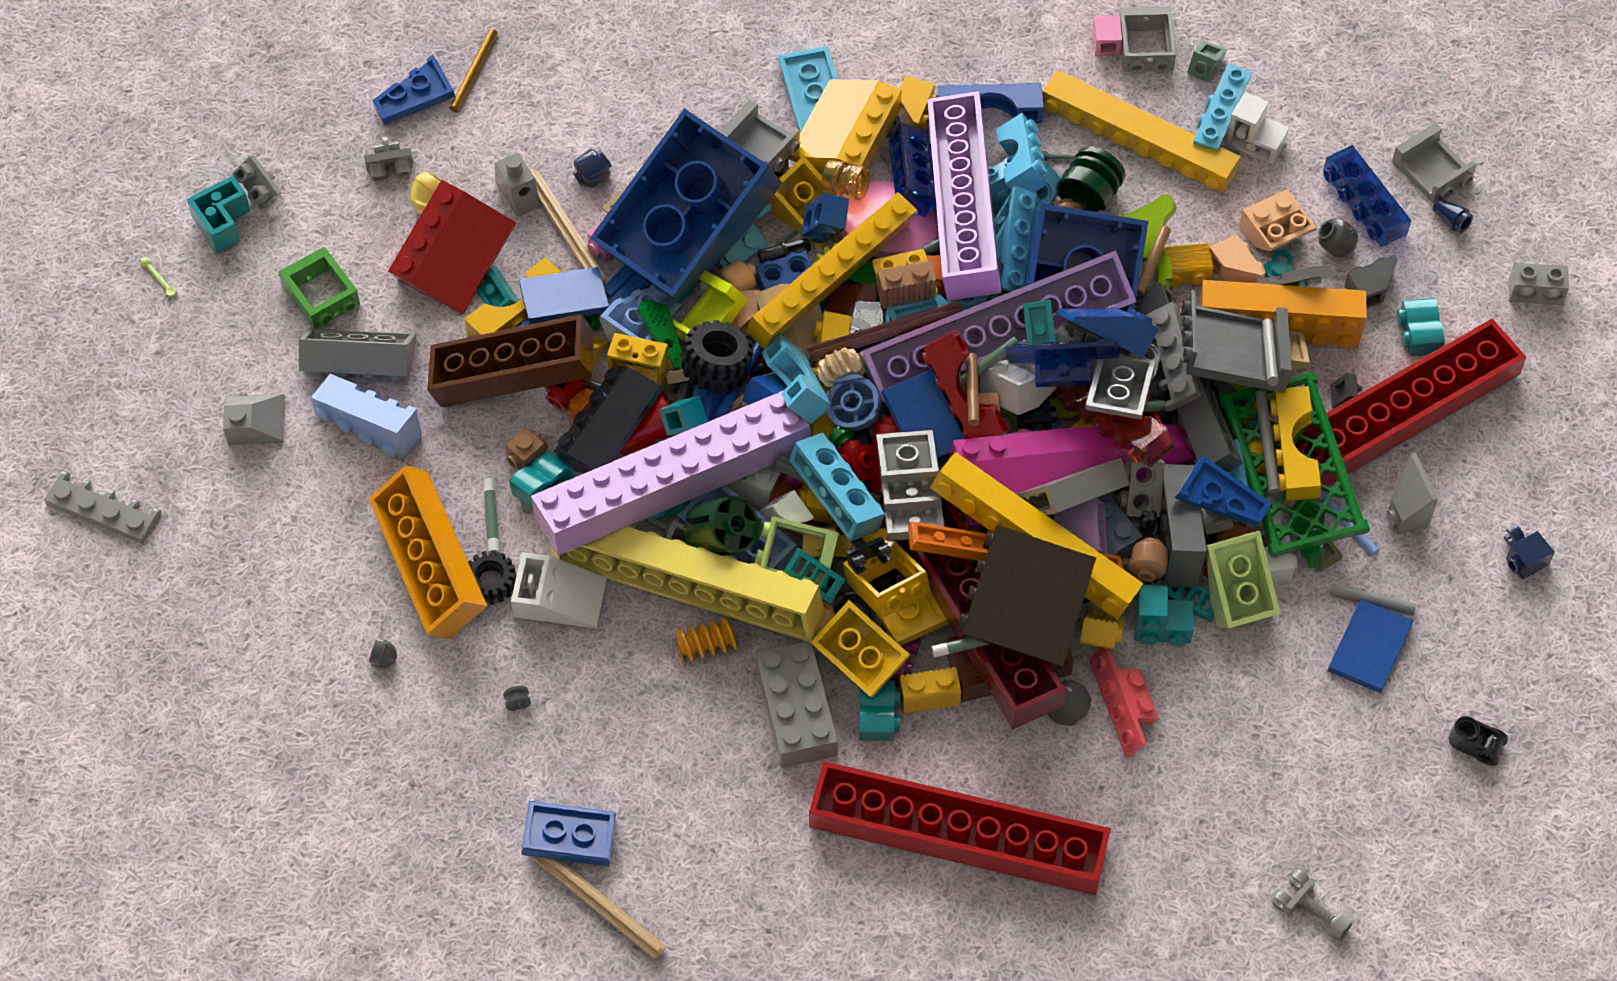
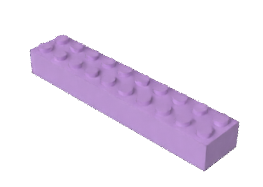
(963, 197)
(994, 322)
(668, 473)

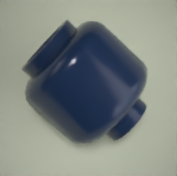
(592, 168)

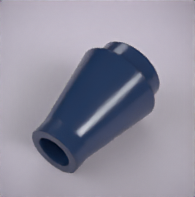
(1453, 215)

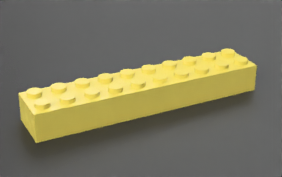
(704, 580)

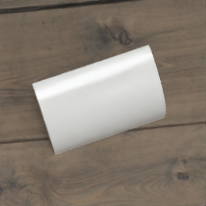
(787, 507)

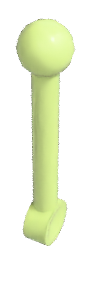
(170, 291)

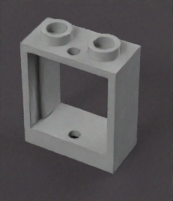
(1157, 19)

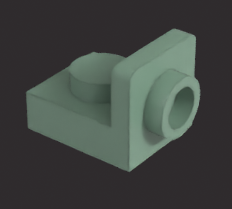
(1205, 60)

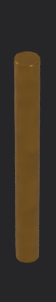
(473, 70)

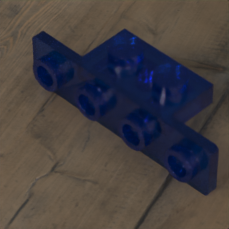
(1064, 362)

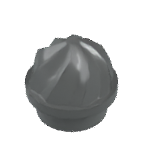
(383, 654)

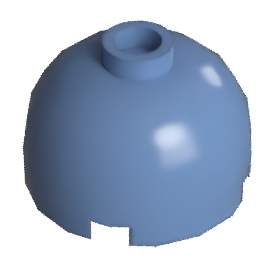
(854, 403)

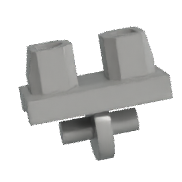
(388, 155)
(257, 182)

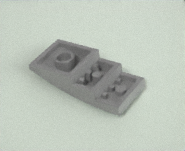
(906, 474)

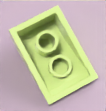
(1240, 581)

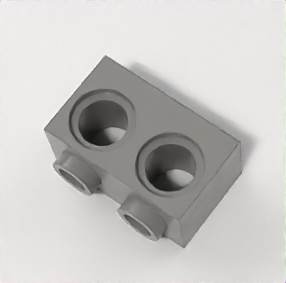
(1538, 283)
(1150, 485)

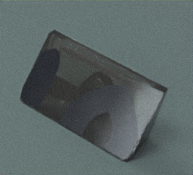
(867, 315)

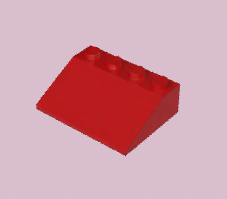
(452, 247)

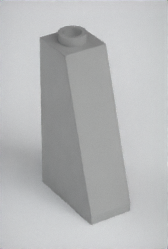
(1077, 487)

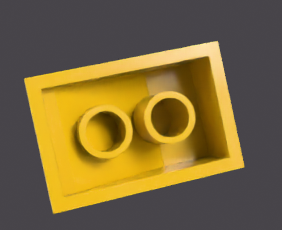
(799, 187)
(860, 649)

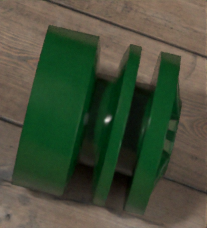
(1092, 179)

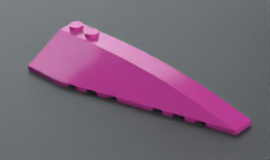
(1042, 456)

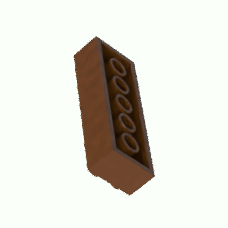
(511, 361)

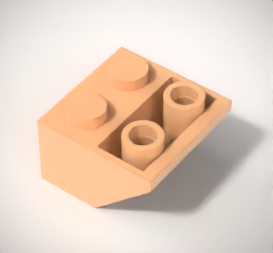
(1275, 222)

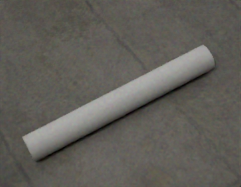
(1376, 599)

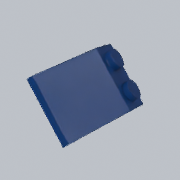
(1129, 328)

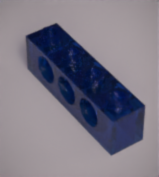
(913, 167)
(1356, 181)

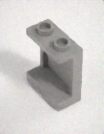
(762, 136)
(1432, 164)

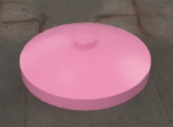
(917, 234)

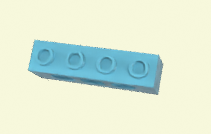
(836, 486)

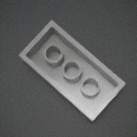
(796, 704)

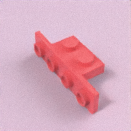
(1125, 699)

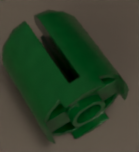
(723, 525)

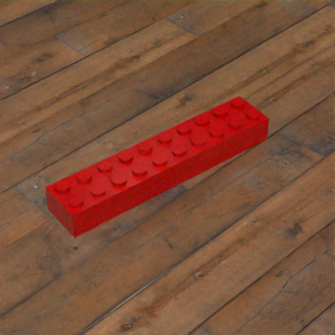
(1418, 397)
(959, 827)

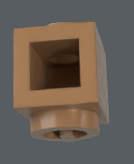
(525, 448)

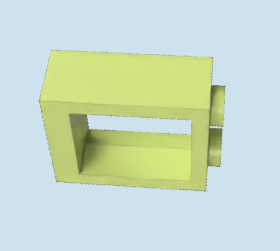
(768, 533)

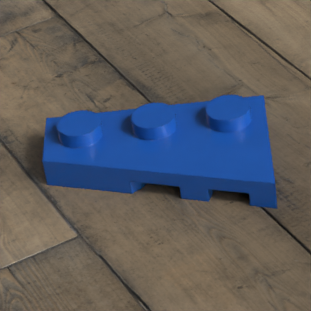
(418, 91)
(1222, 493)

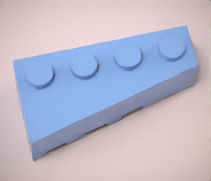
(368, 416)

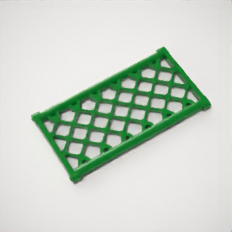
(1275, 547)

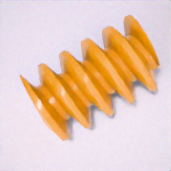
(705, 639)

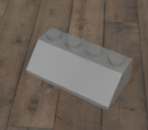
(356, 353)

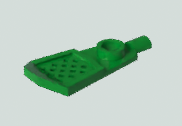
(661, 326)
(1301, 527)

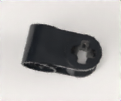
(1479, 741)

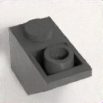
(1373, 279)

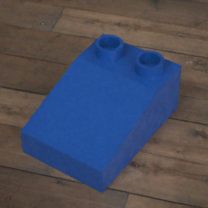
(686, 206)
(1074, 236)

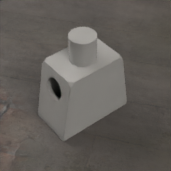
(511, 177)

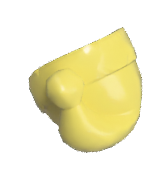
(422, 190)

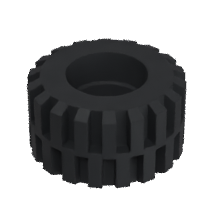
(717, 356)

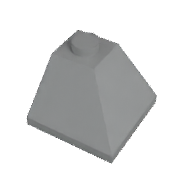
(254, 419)
(1413, 499)

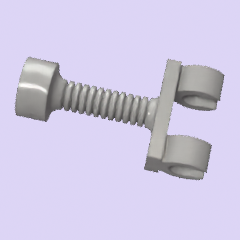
(1338, 925)

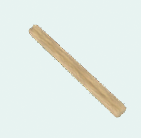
(565, 226)
(602, 906)

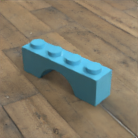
(1020, 139)
(804, 391)

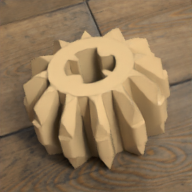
(838, 365)

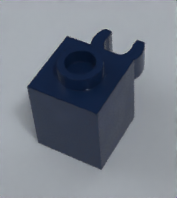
(1527, 554)

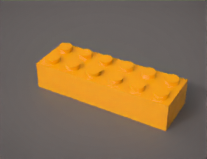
(1323, 314)
(427, 552)

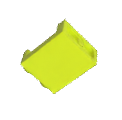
(719, 303)

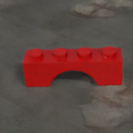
(946, 358)

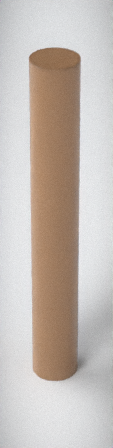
(1153, 259)
(972, 390)

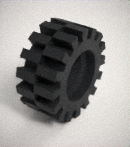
(499, 564)

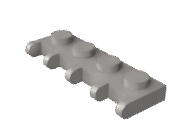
(1169, 337)
(101, 509)

